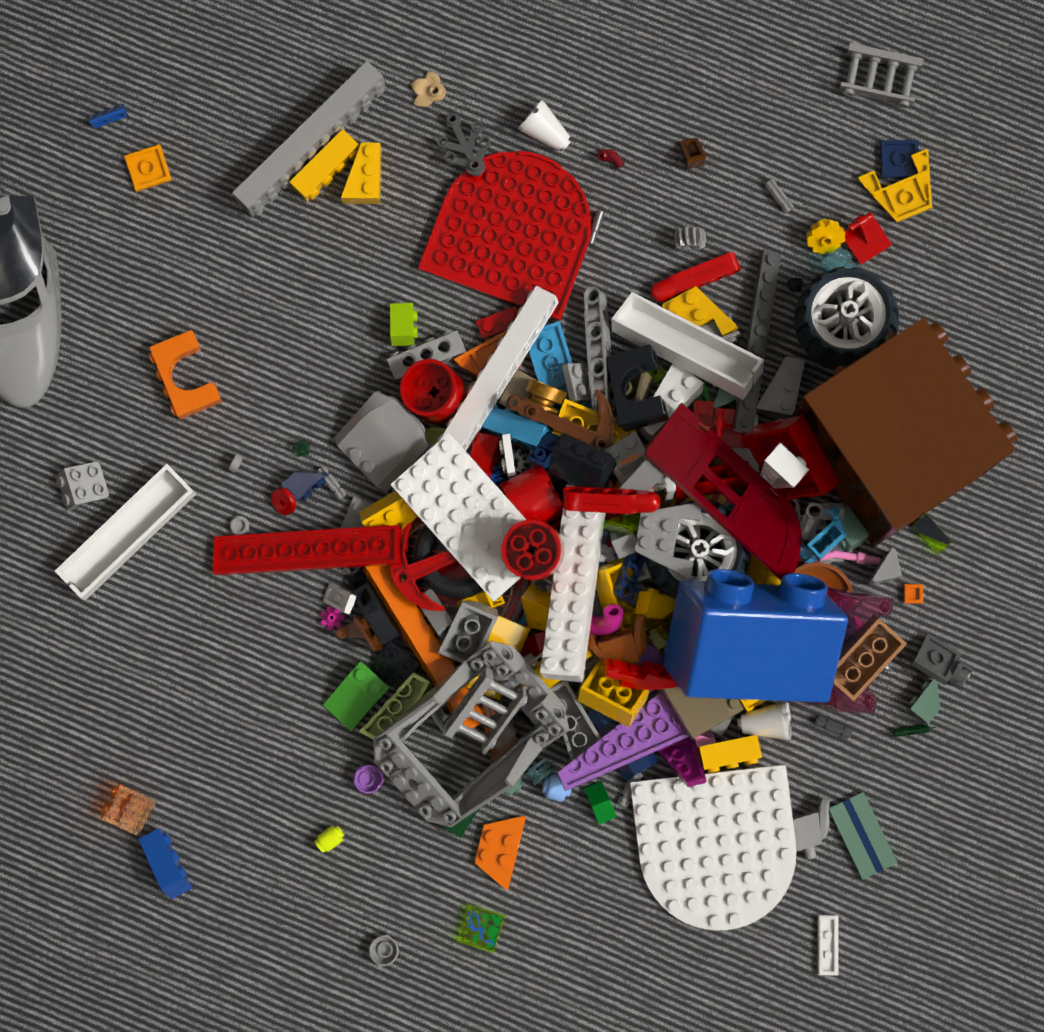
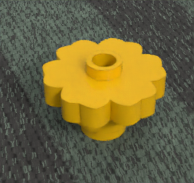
(825, 236)

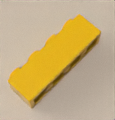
(325, 166)

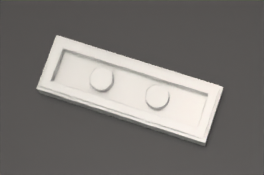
(827, 944)

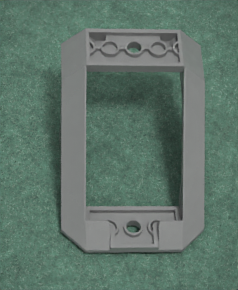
(427, 795)

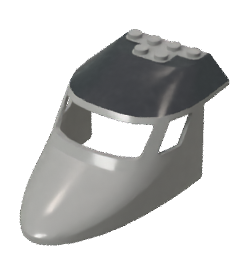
(33, 343)

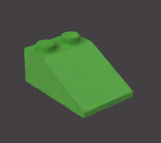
(356, 696)

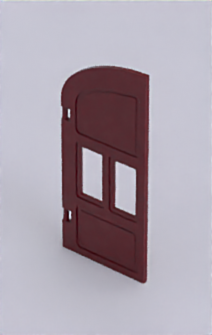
(758, 520)

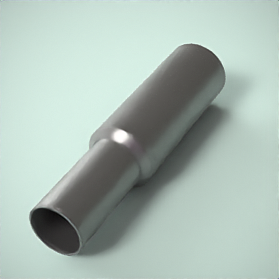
(596, 225)

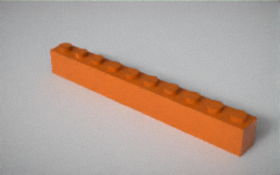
(417, 634)

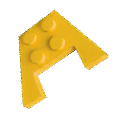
(904, 197)
(699, 309)

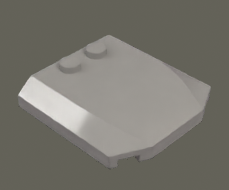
(383, 439)

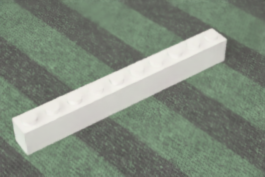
(501, 366)

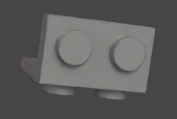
(82, 485)

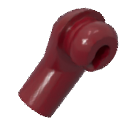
(609, 155)

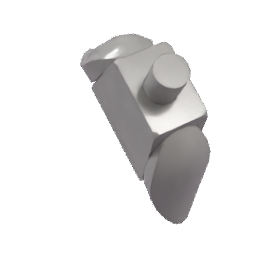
(812, 829)

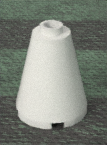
(545, 127)
(768, 721)

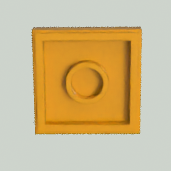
(148, 168)

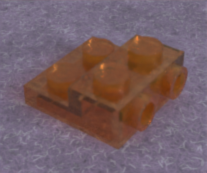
(127, 809)

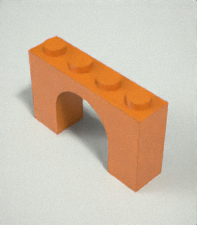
(165, 356)

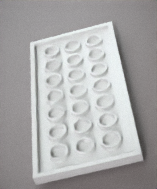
(463, 511)

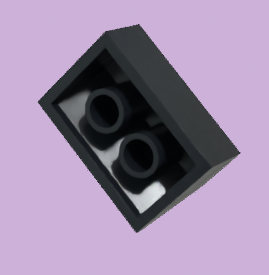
(580, 463)

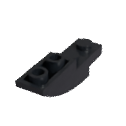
(373, 608)

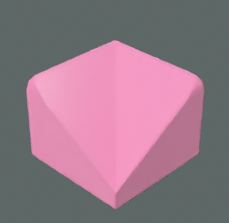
(705, 739)

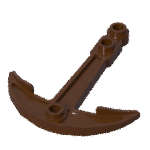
(604, 427)

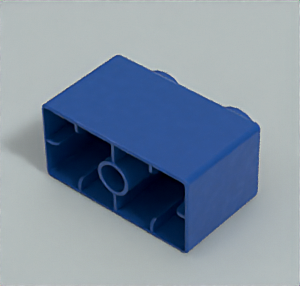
(755, 638)

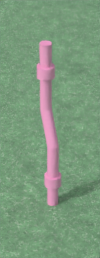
(860, 558)

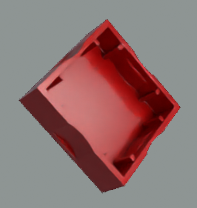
(798, 439)

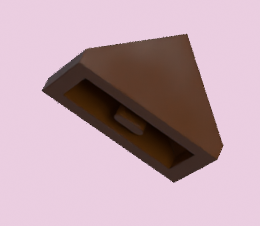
(692, 153)

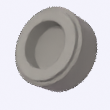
(236, 463)
(239, 525)

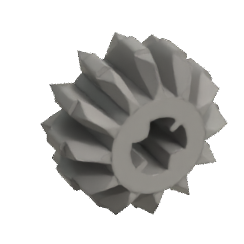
(690, 239)
(520, 465)

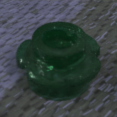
(301, 448)

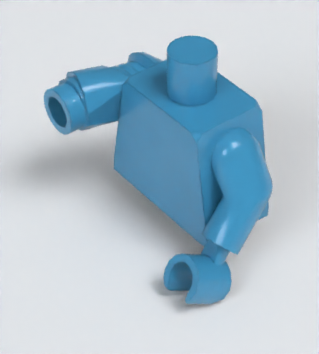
(826, 539)

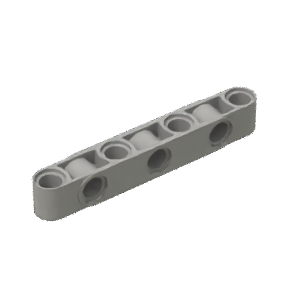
(598, 347)

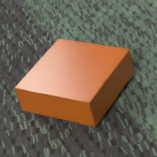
(912, 593)

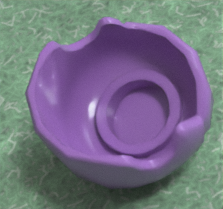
(368, 778)

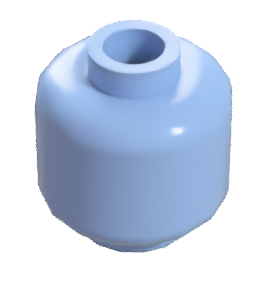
(553, 789)

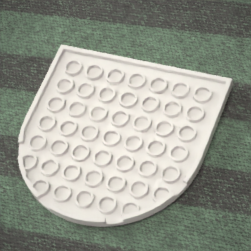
(719, 847)

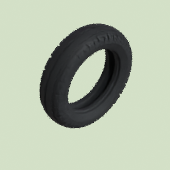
(437, 582)

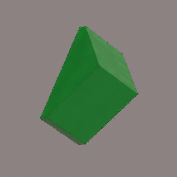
(600, 803)

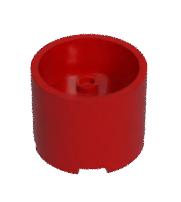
(421, 384)
(533, 495)
(547, 556)

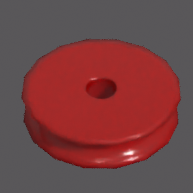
(283, 501)

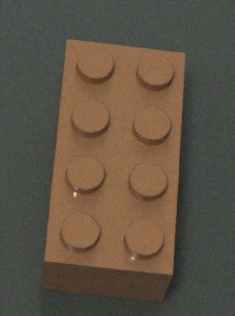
(866, 656)

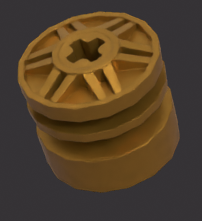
(544, 396)

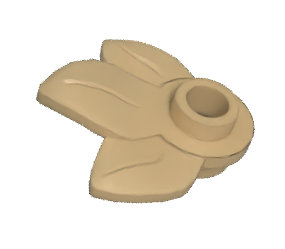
(426, 88)

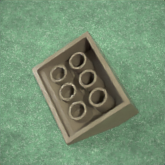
(701, 714)

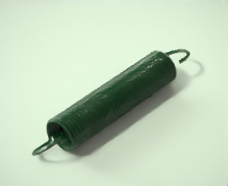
(910, 730)

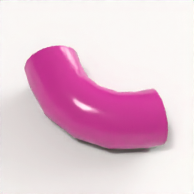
(609, 622)

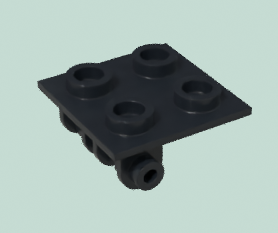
(394, 665)

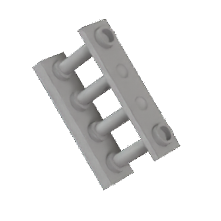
(893, 61)
(476, 696)

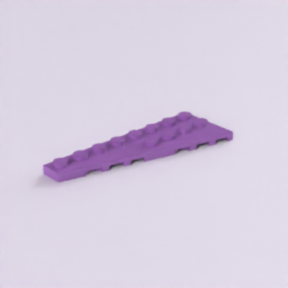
(650, 731)

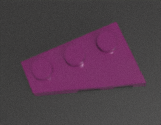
(685, 761)

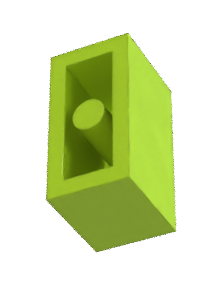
(402, 324)

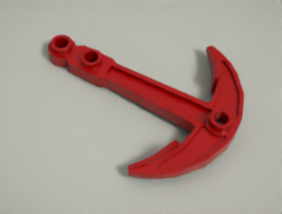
(416, 571)

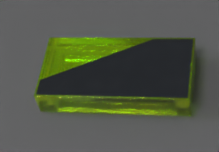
(931, 534)

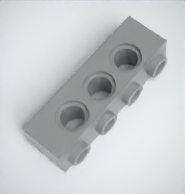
(431, 345)

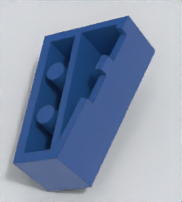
(165, 863)

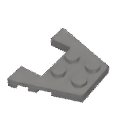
(658, 536)

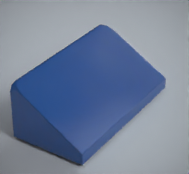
(108, 116)

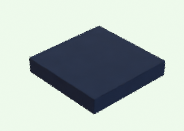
(896, 158)

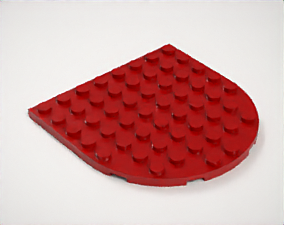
(512, 230)

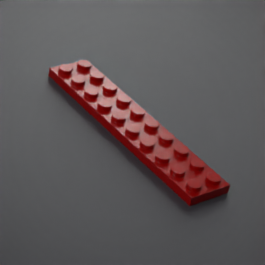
(307, 550)

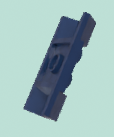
(604, 725)

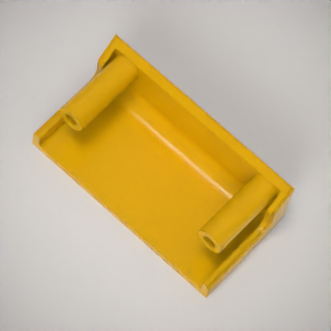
(507, 633)

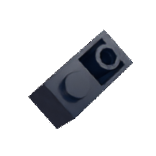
(542, 453)
(303, 483)

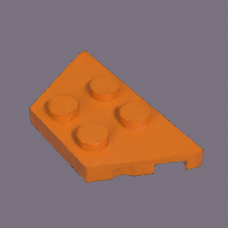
(476, 358)
(499, 849)

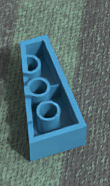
(519, 427)

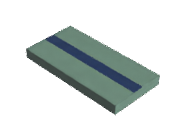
(862, 835)

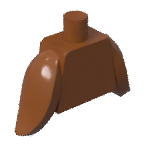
(622, 645)

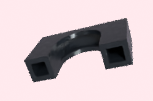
(622, 369)

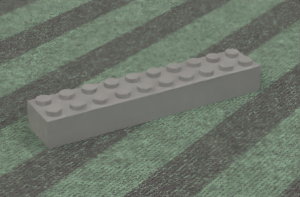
(309, 139)

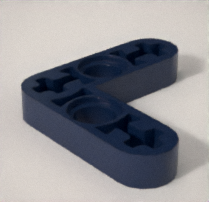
(630, 588)

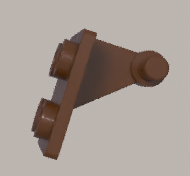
(360, 629)

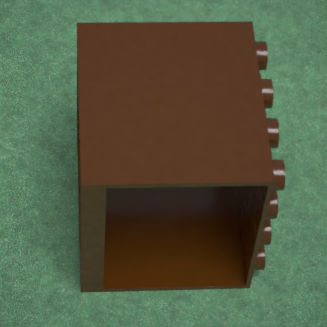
(905, 429)

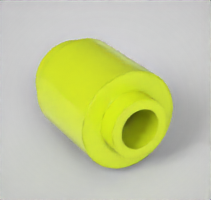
(329, 838)

